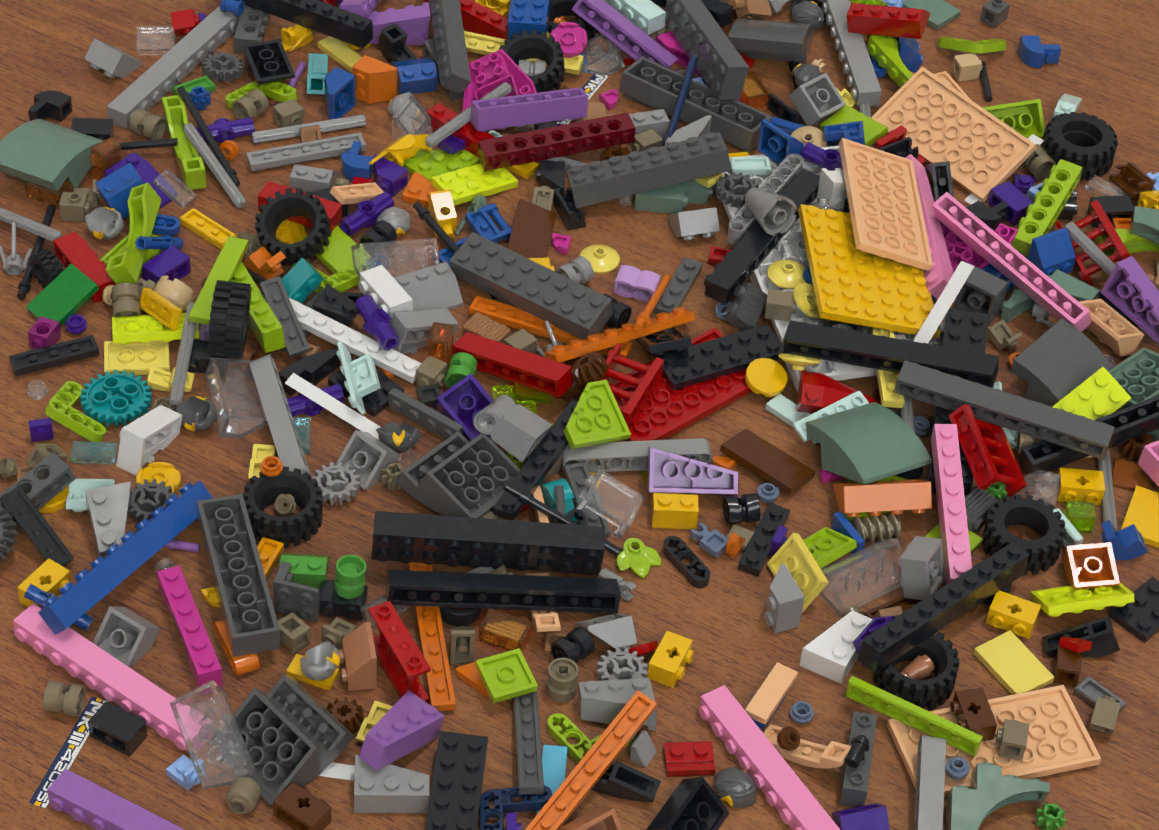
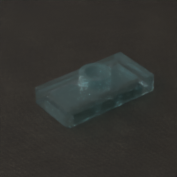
(303, 427)
(94, 452)

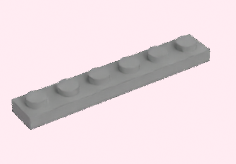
(302, 151)

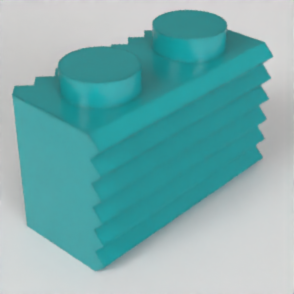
(301, 280)

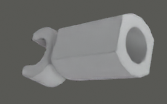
(624, 586)

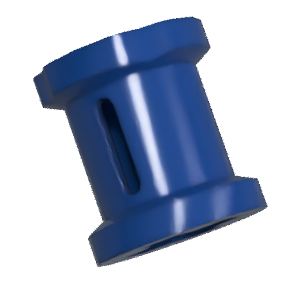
(233, 6)

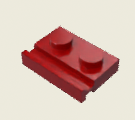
(689, 758)

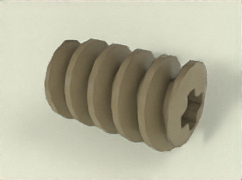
(878, 527)

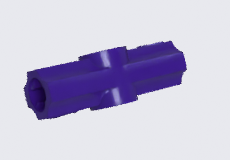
(228, 130)
(826, 159)
(366, 213)
(377, 322)
(302, 404)

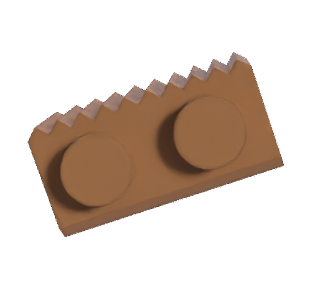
(485, 327)

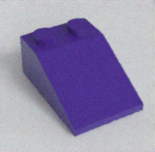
(144, 170)
(463, 403)

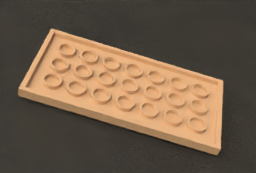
(957, 131)
(885, 205)
(1054, 740)

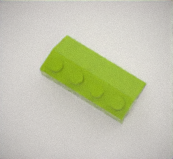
(1022, 116)

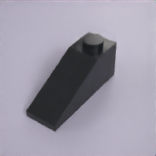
(1098, 632)

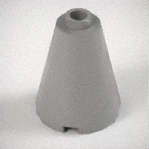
(771, 210)

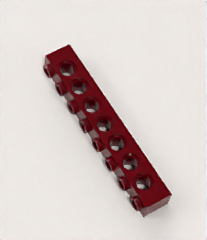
(556, 141)

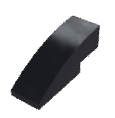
(311, 368)
(627, 783)

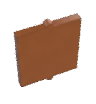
(1128, 475)

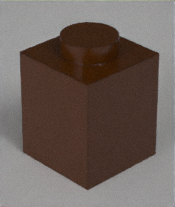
(1067, 667)

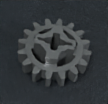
(223, 66)
(734, 188)
(151, 497)

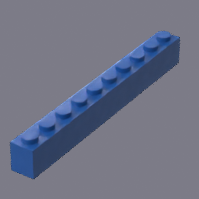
(123, 559)

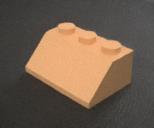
(1112, 328)

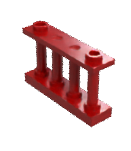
(1112, 241)
(644, 386)
(978, 455)
(398, 652)

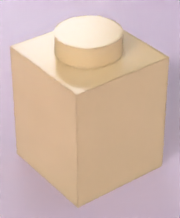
(966, 67)

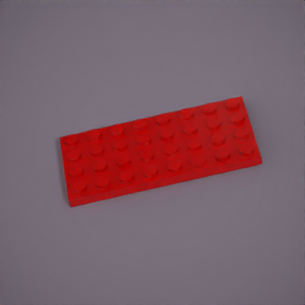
(673, 410)

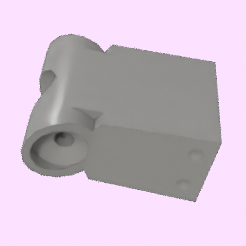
(512, 426)

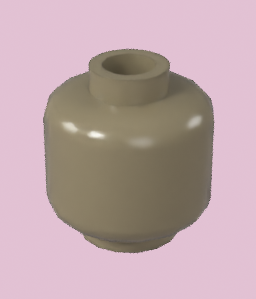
(243, 795)

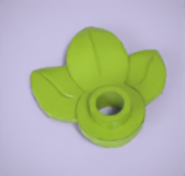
(639, 559)

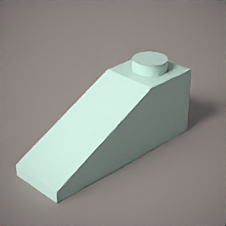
(1067, 104)

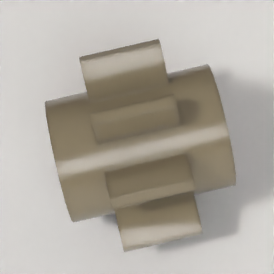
(390, 475)

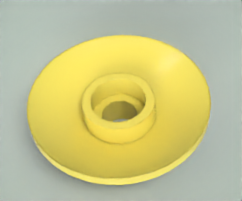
(602, 258)
(786, 274)
(806, 300)
(799, 362)

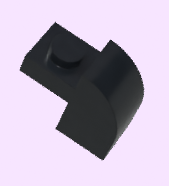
(392, 44)
(51, 105)
(991, 217)

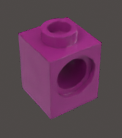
(44, 333)

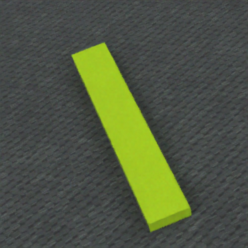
(222, 270)
(913, 716)

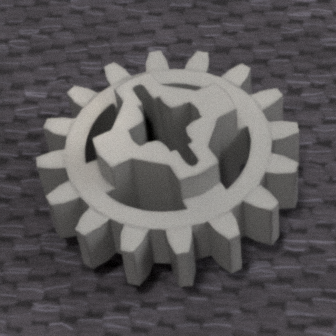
(336, 483)
(621, 666)

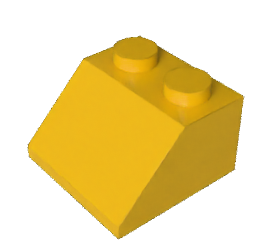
(674, 510)

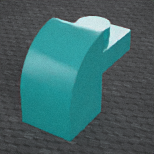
(316, 73)
(549, 495)

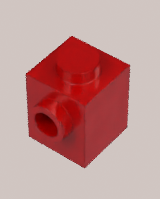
(184, 21)

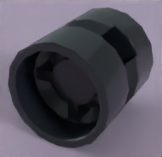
(380, 232)
(620, 315)
(743, 508)
(575, 646)

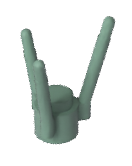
(477, 202)

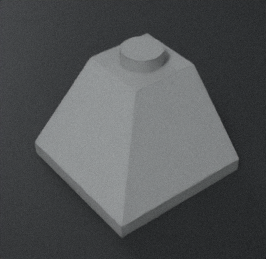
(612, 630)

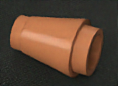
(919, 668)

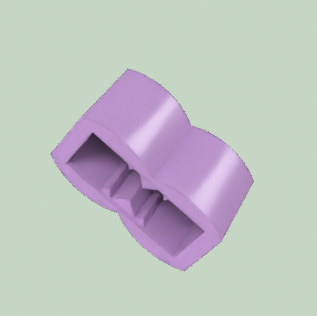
(636, 283)

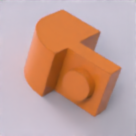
(264, 264)

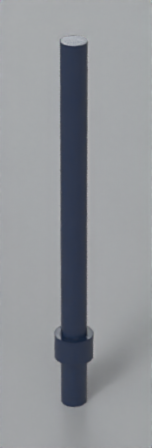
(681, 97)

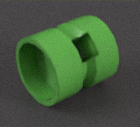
(460, 366)
(350, 576)

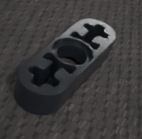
(687, 571)

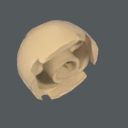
(175, 292)

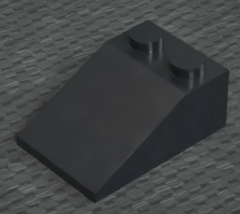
(267, 62)

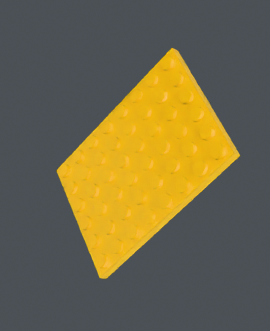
(859, 284)

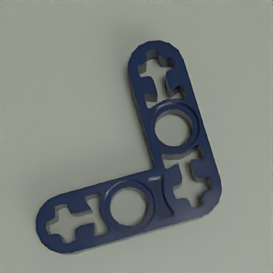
(503, 804)

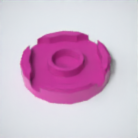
(571, 38)

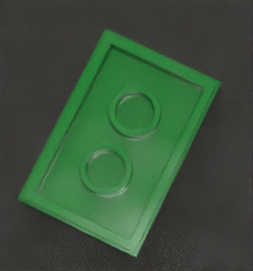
(63, 295)

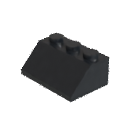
(691, 808)

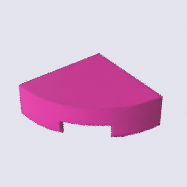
(609, 98)
(561, 243)
(827, 476)

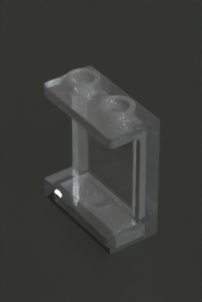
(610, 500)

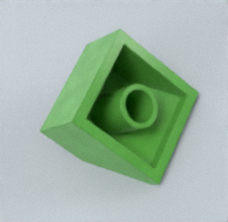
(308, 568)

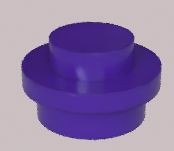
(76, 324)

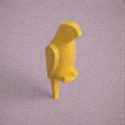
(296, 37)
(403, 149)

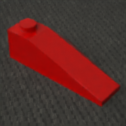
(820, 391)

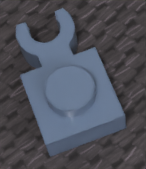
(711, 542)

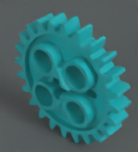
(116, 398)

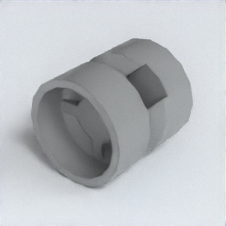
(532, 69)
(577, 270)

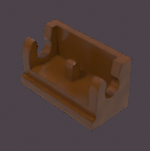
(1132, 180)

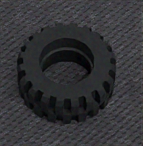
(1081, 141)

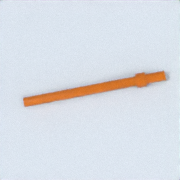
(643, 317)

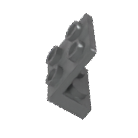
(294, 597)

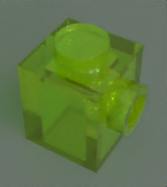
(1081, 515)

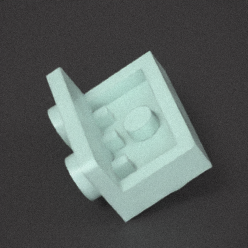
(77, 492)

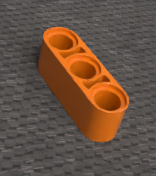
(240, 664)

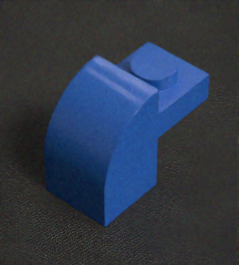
(1036, 54)
(356, 164)
(1125, 543)

